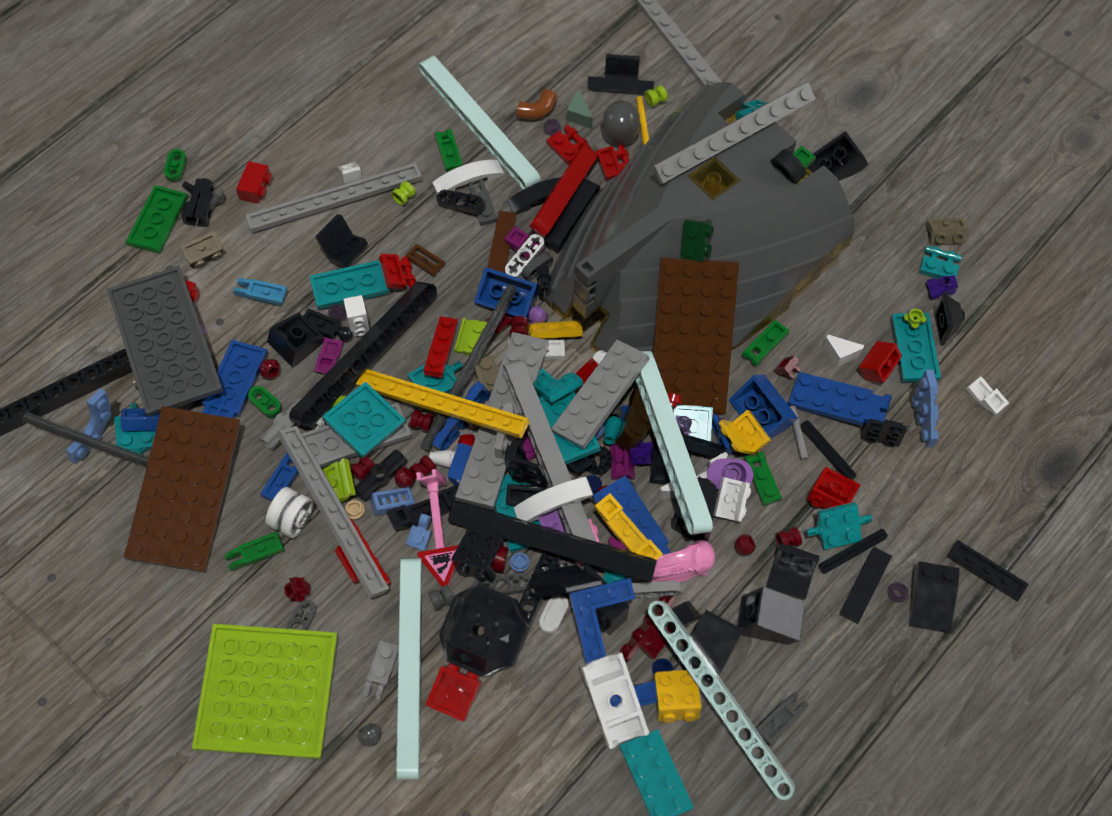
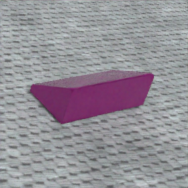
(622, 463)

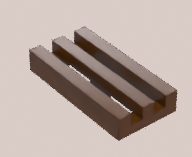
(419, 262)

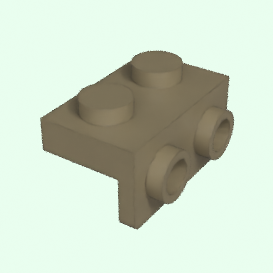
(202, 249)

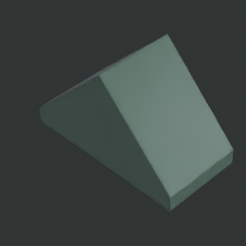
(579, 112)

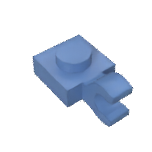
(419, 535)

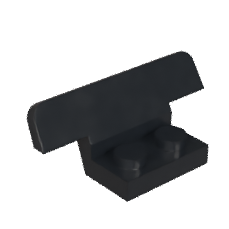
(620, 76)

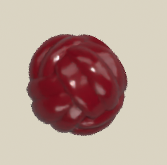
(269, 368)
(404, 477)
(745, 544)

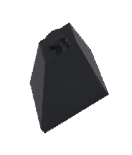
(948, 318)

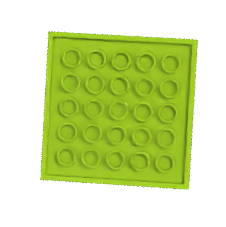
(265, 691)

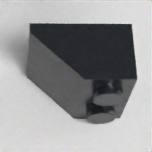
(294, 338)

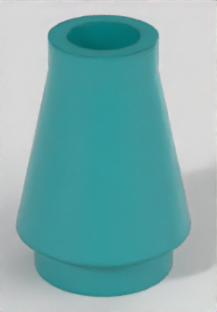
(611, 429)

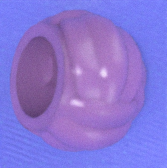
(537, 315)

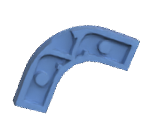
(99, 416)

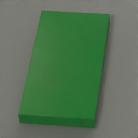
(157, 219)

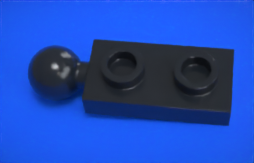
(328, 326)

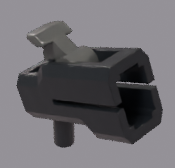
(201, 202)

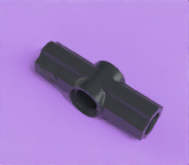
(388, 467)

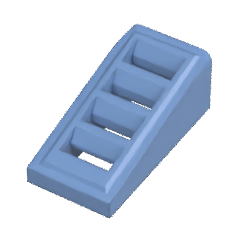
(390, 494)

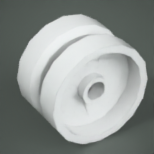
(289, 512)

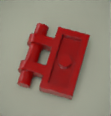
(563, 146)
(609, 160)
(393, 271)

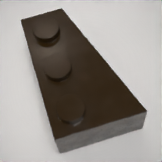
(634, 424)

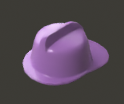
(731, 469)

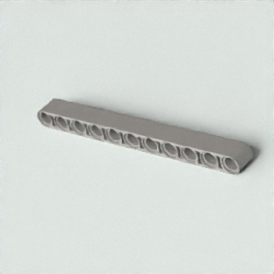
(545, 445)

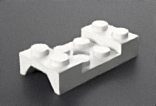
(611, 677)

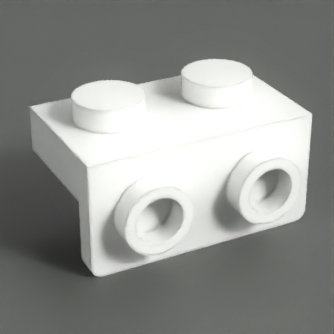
(732, 499)

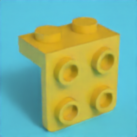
(745, 433)
(677, 696)

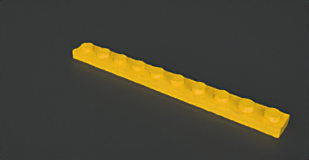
(445, 403)

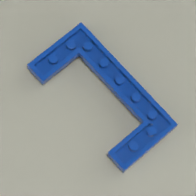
(584, 605)

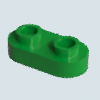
(174, 169)
(266, 402)

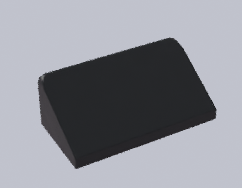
(518, 493)

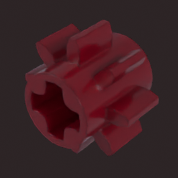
(297, 589)

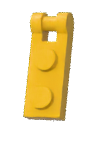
(555, 329)

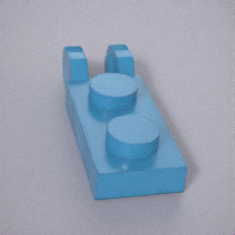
(261, 291)

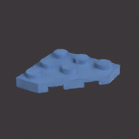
(926, 410)

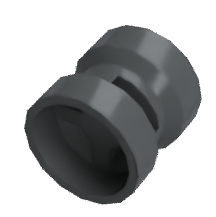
(437, 600)

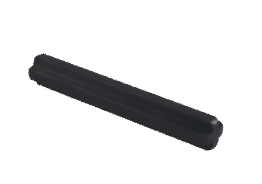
(825, 447)
(852, 551)

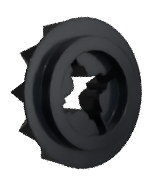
(604, 464)

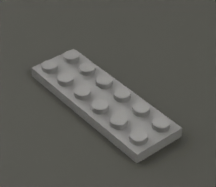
(600, 394)
(331, 448)

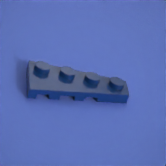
(451, 430)

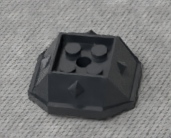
(502, 635)

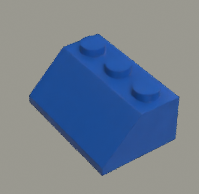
(493, 285)
(765, 404)

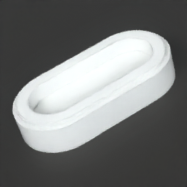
(553, 614)

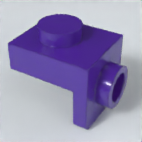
(642, 453)

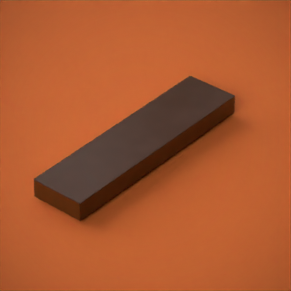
(500, 249)

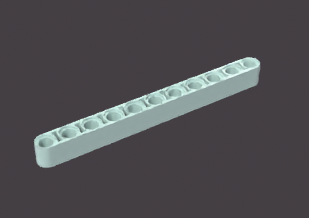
(479, 123)
(673, 449)
(409, 670)
(730, 703)

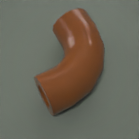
(538, 109)

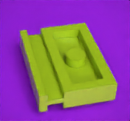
(468, 336)
(340, 479)

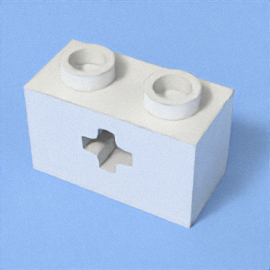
(356, 315)

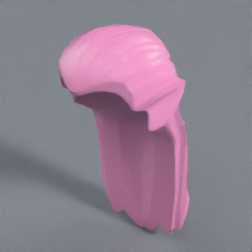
(686, 563)

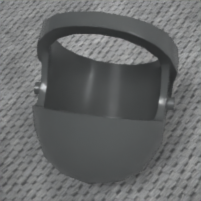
(620, 124)

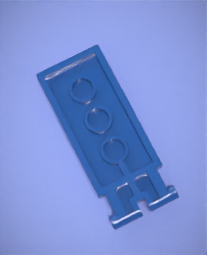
(237, 376)
(838, 400)
(635, 511)

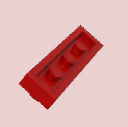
(440, 347)

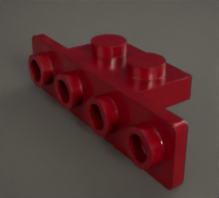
(648, 635)

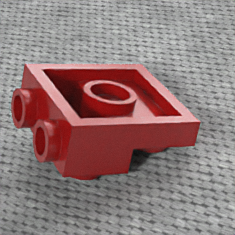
(832, 490)
(454, 692)

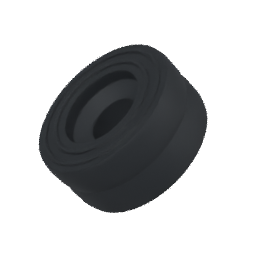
(789, 165)

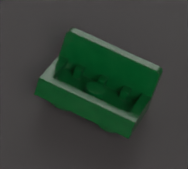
(696, 240)

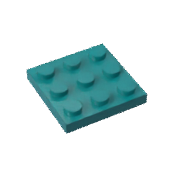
(363, 419)

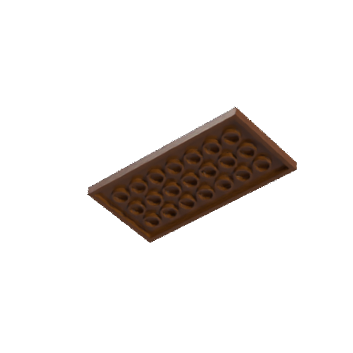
(696, 329)
(182, 489)

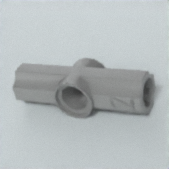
(281, 421)

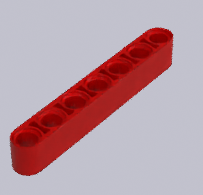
(563, 190)

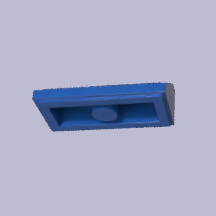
(137, 420)
(721, 438)
(459, 463)

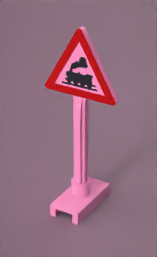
(439, 559)

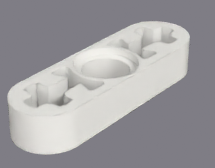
(529, 243)

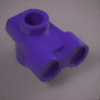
(945, 285)

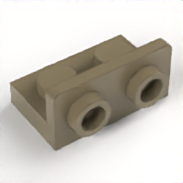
(947, 231)
(486, 372)

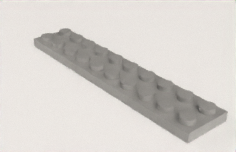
(484, 471)

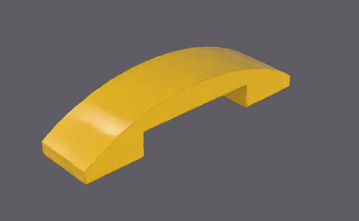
(625, 529)

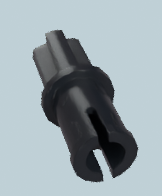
(544, 279)

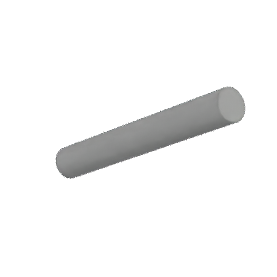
(799, 436)

